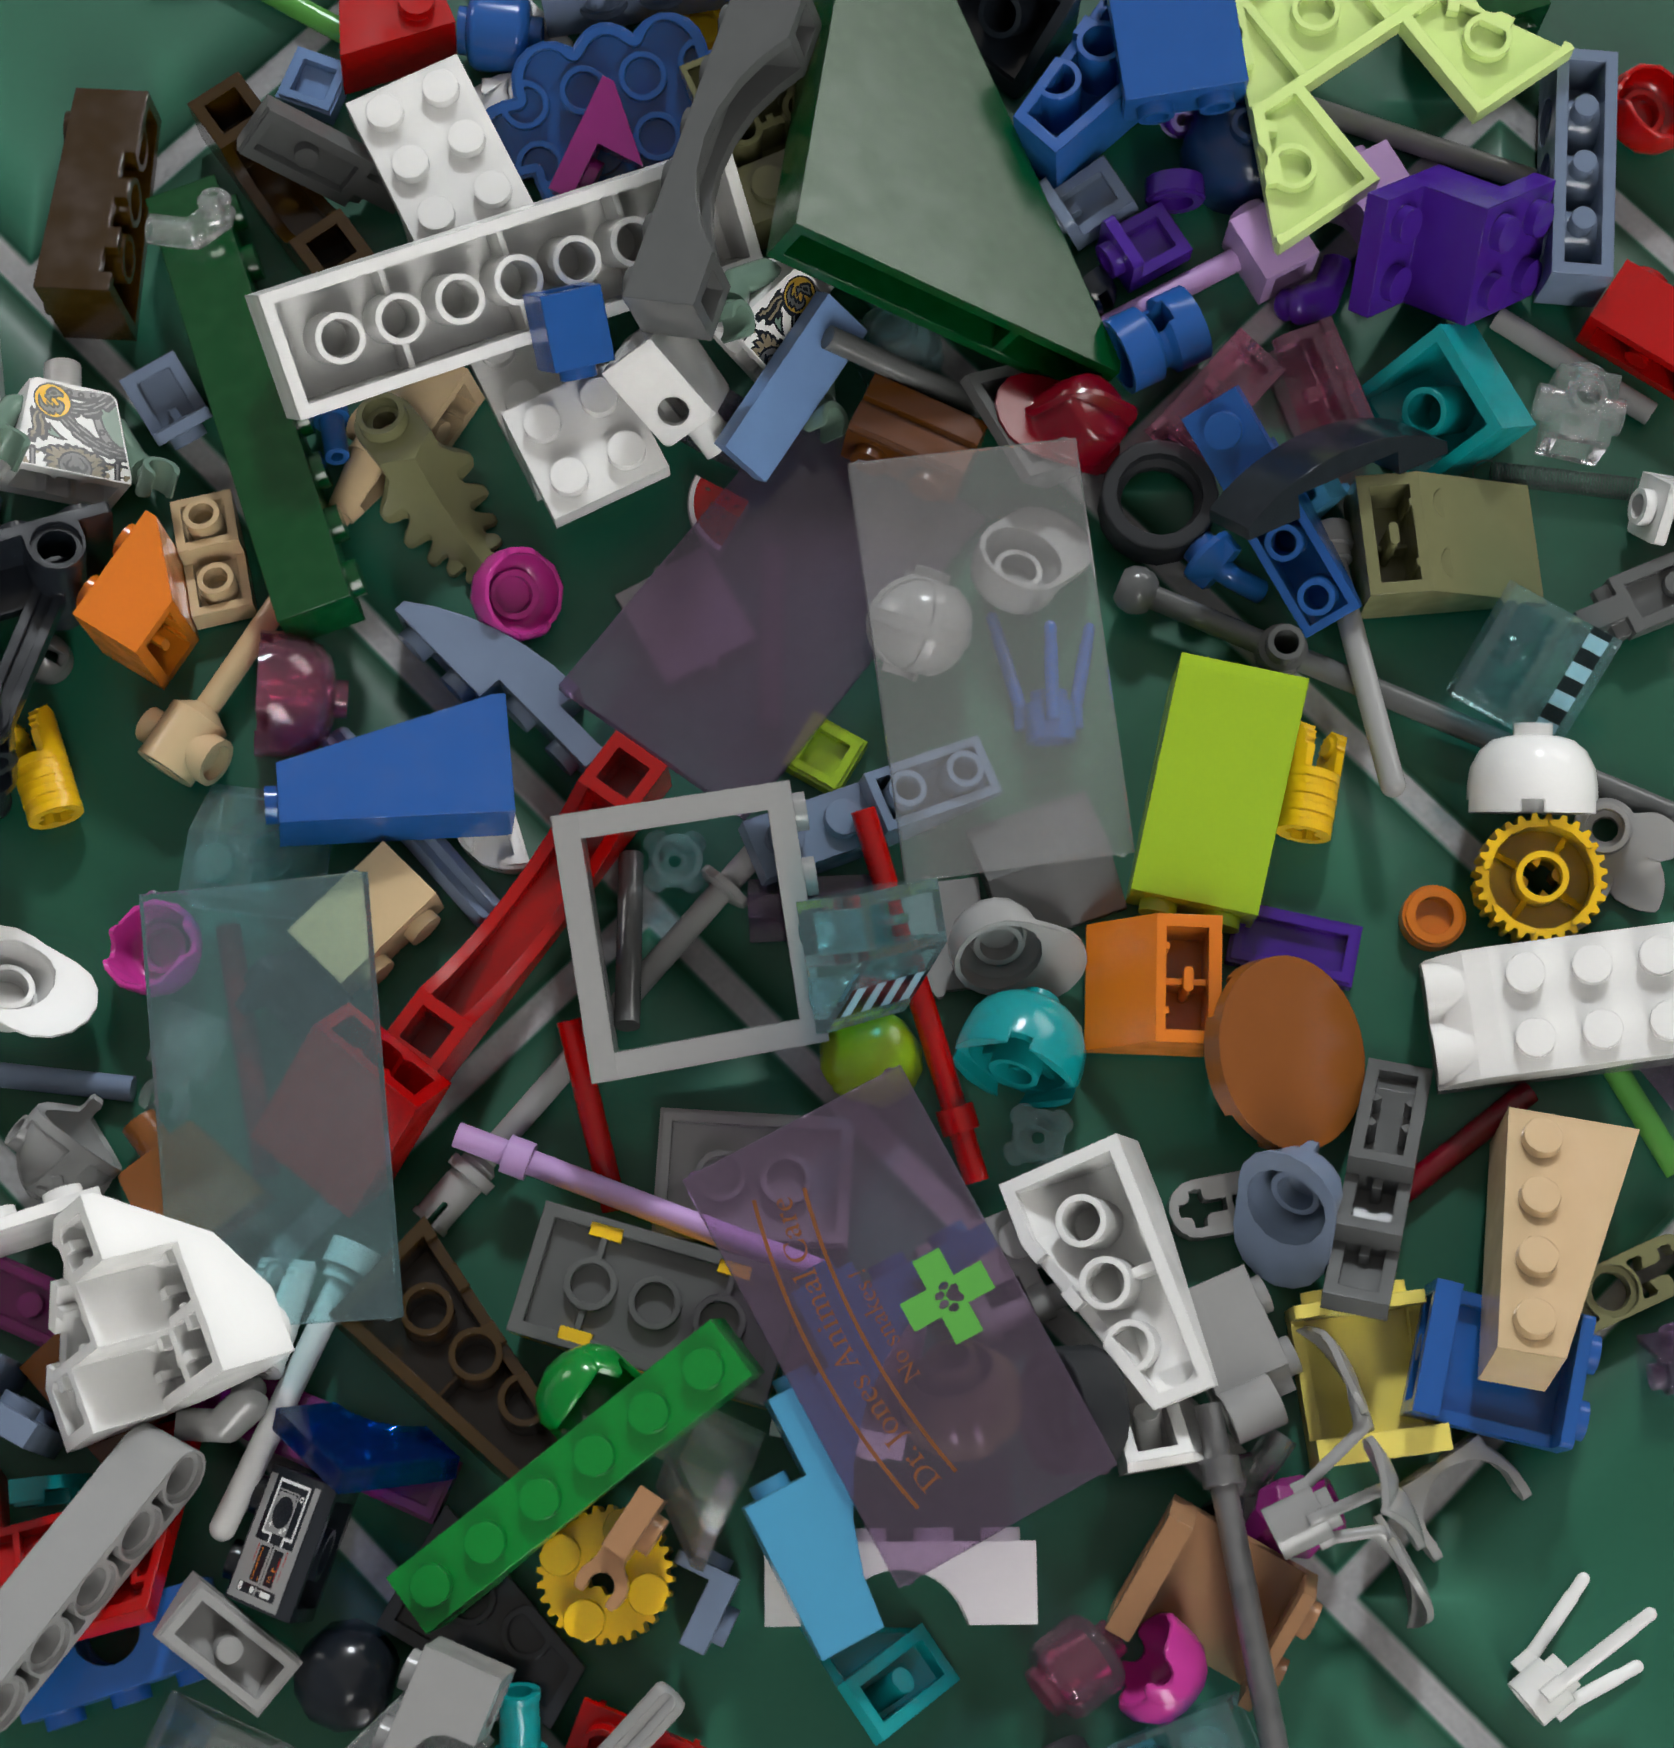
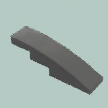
(1377, 1189)

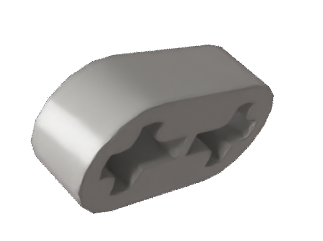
(1208, 1190)

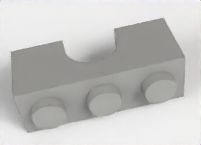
(446, 1694)

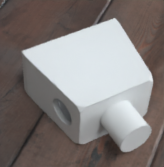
(671, 388)

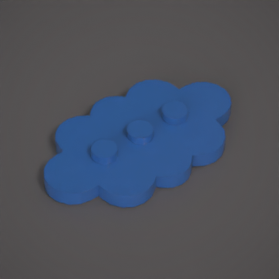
(558, 81)

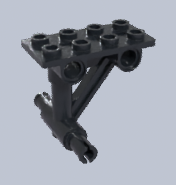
(39, 581)

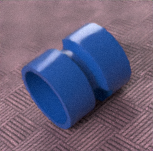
(1163, 336)

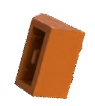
(141, 604)
(1151, 983)

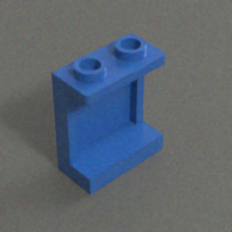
(1177, 57)
(1446, 1387)

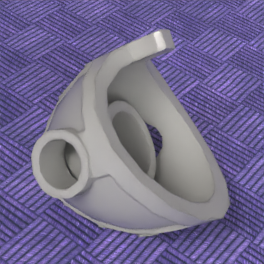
(62, 1147)

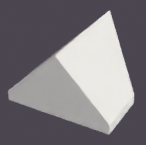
(1162, 1436)

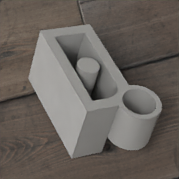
(1245, 1353)

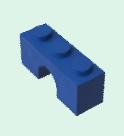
(87, 1678)

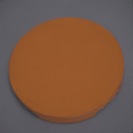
(1285, 1053)

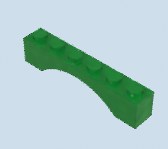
(574, 1474)

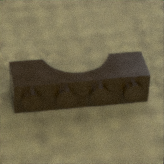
(299, 218)

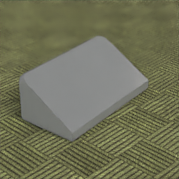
(226, 1645)

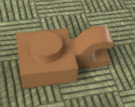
(635, 1530)

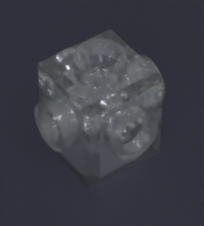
(1578, 413)

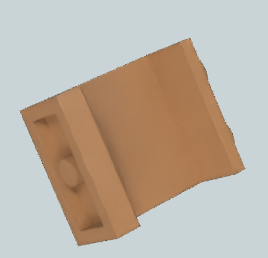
(1187, 1576)

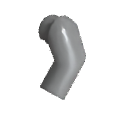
(228, 1419)

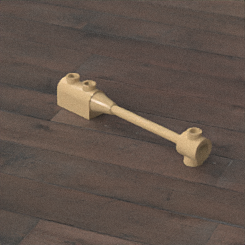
(188, 736)

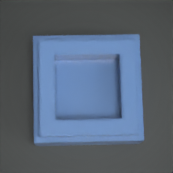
(313, 85)

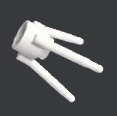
(1550, 1687)

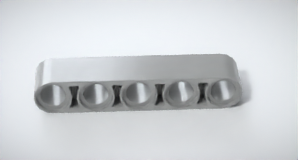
(89, 1556)

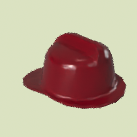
(1079, 408)

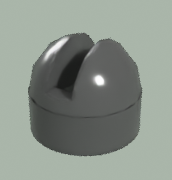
(52, 672)

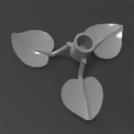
(1310, 1516)

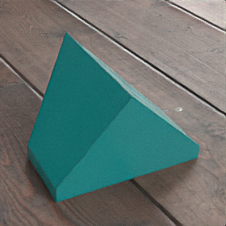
(890, 1677)

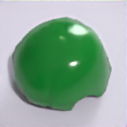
(579, 1385)

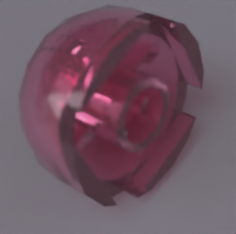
(295, 695)

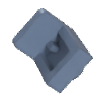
(1088, 200)
(167, 401)
(713, 1615)

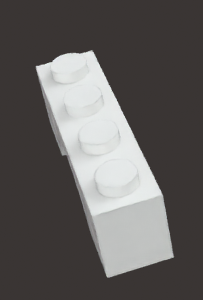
(988, 1581)

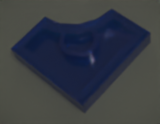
(362, 1453)

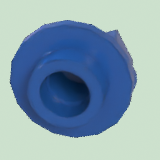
(1212, 559)

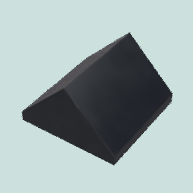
(1020, 37)

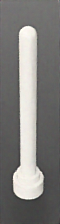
(265, 1440)

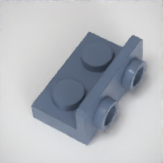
(21, 1418)

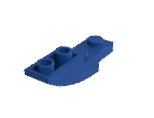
(1295, 555)

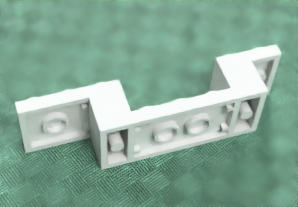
(449, 170)

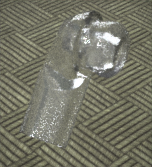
(199, 228)

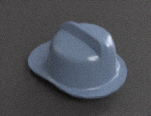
(1287, 1214)

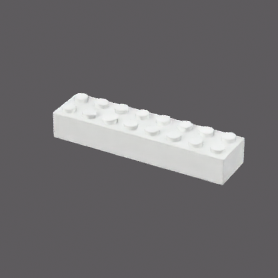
(463, 289)

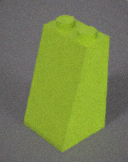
(1216, 790)

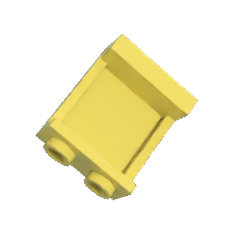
(1381, 1360)

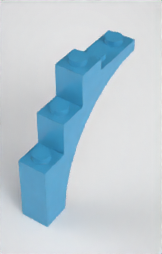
(812, 1536)

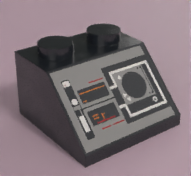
(288, 1545)

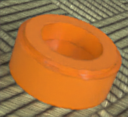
(1432, 918)

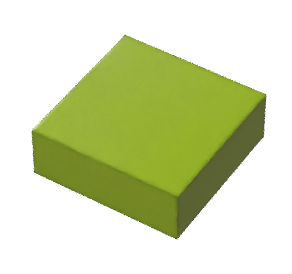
(828, 758)

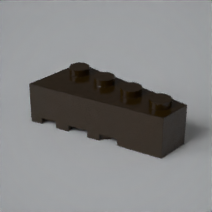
(98, 215)
(455, 1359)

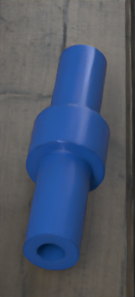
(333, 434)

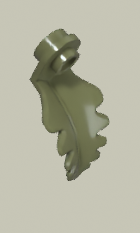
(426, 486)

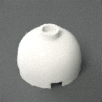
(1532, 775)

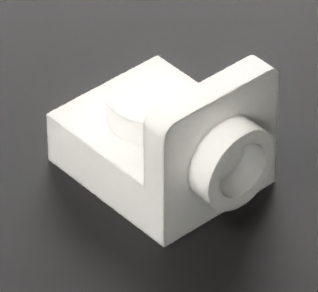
(1652, 508)

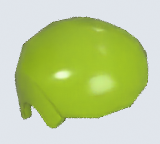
(866, 1050)

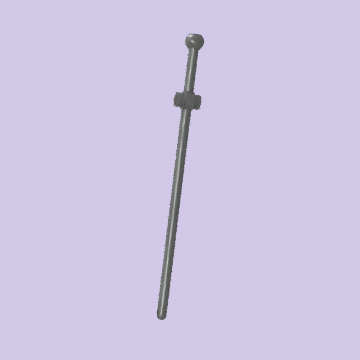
(1141, 591)

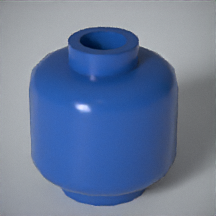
(497, 33)

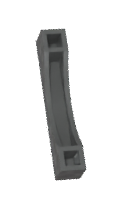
(677, 271)

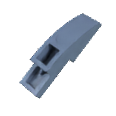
(489, 662)
(831, 827)

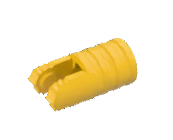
(45, 775)
(1312, 790)

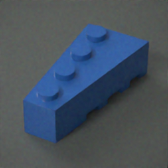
(1075, 104)

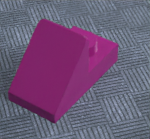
(601, 128)

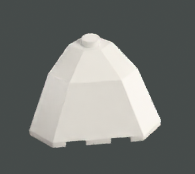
(150, 1319)

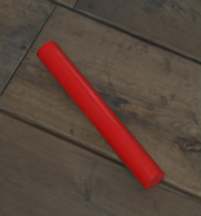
(588, 1103)

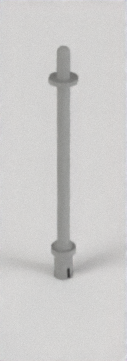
(474, 1174)

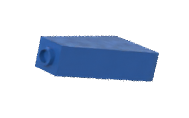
(402, 782)

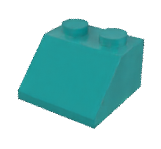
(1454, 392)

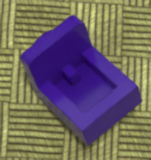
(1141, 247)

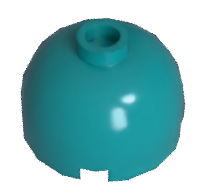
(1023, 1043)

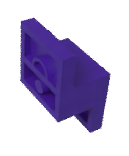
(1451, 244)

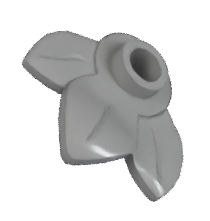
(1634, 854)

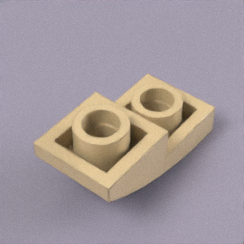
(213, 559)

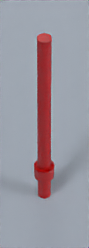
(956, 1116)

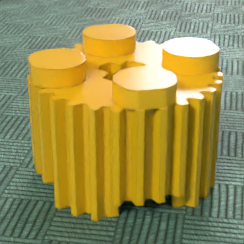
(1574, 873)
(584, 1612)

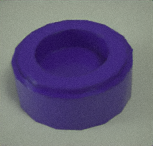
(1176, 188)

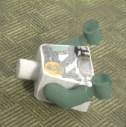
(758, 316)
(72, 443)

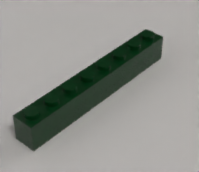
(266, 452)

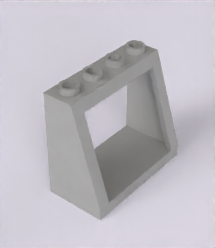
(796, 881)

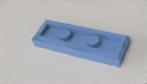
(787, 390)

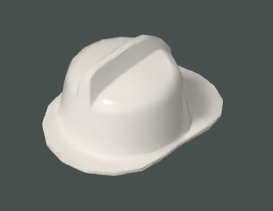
(41, 988)

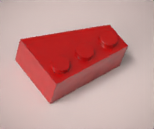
(392, 39)

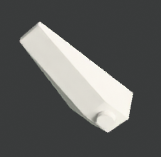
(1113, 1256)

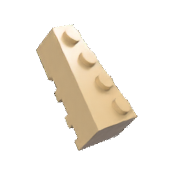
(1544, 1231)

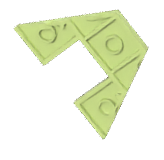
(1297, 45)

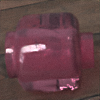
(1076, 1666)

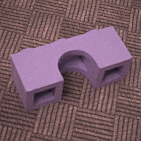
(1251, 238)

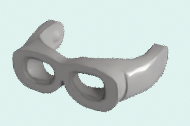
(1469, 1448)

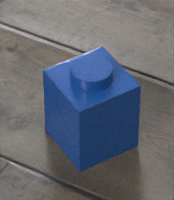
(569, 330)

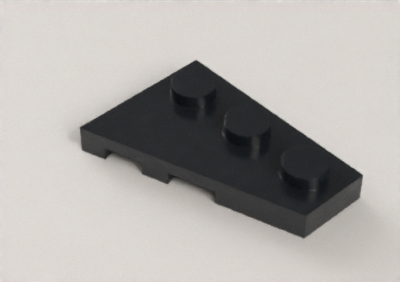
(504, 1628)

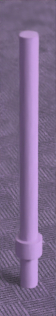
(519, 1158)

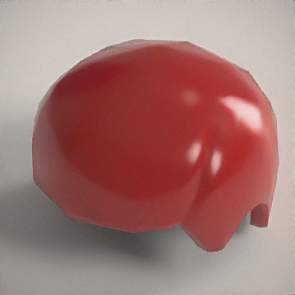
(1646, 109)

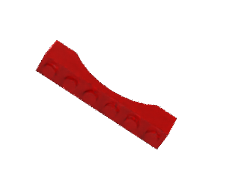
(482, 977)

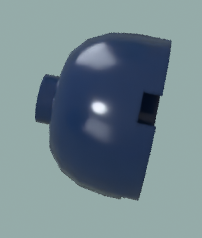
(1226, 157)

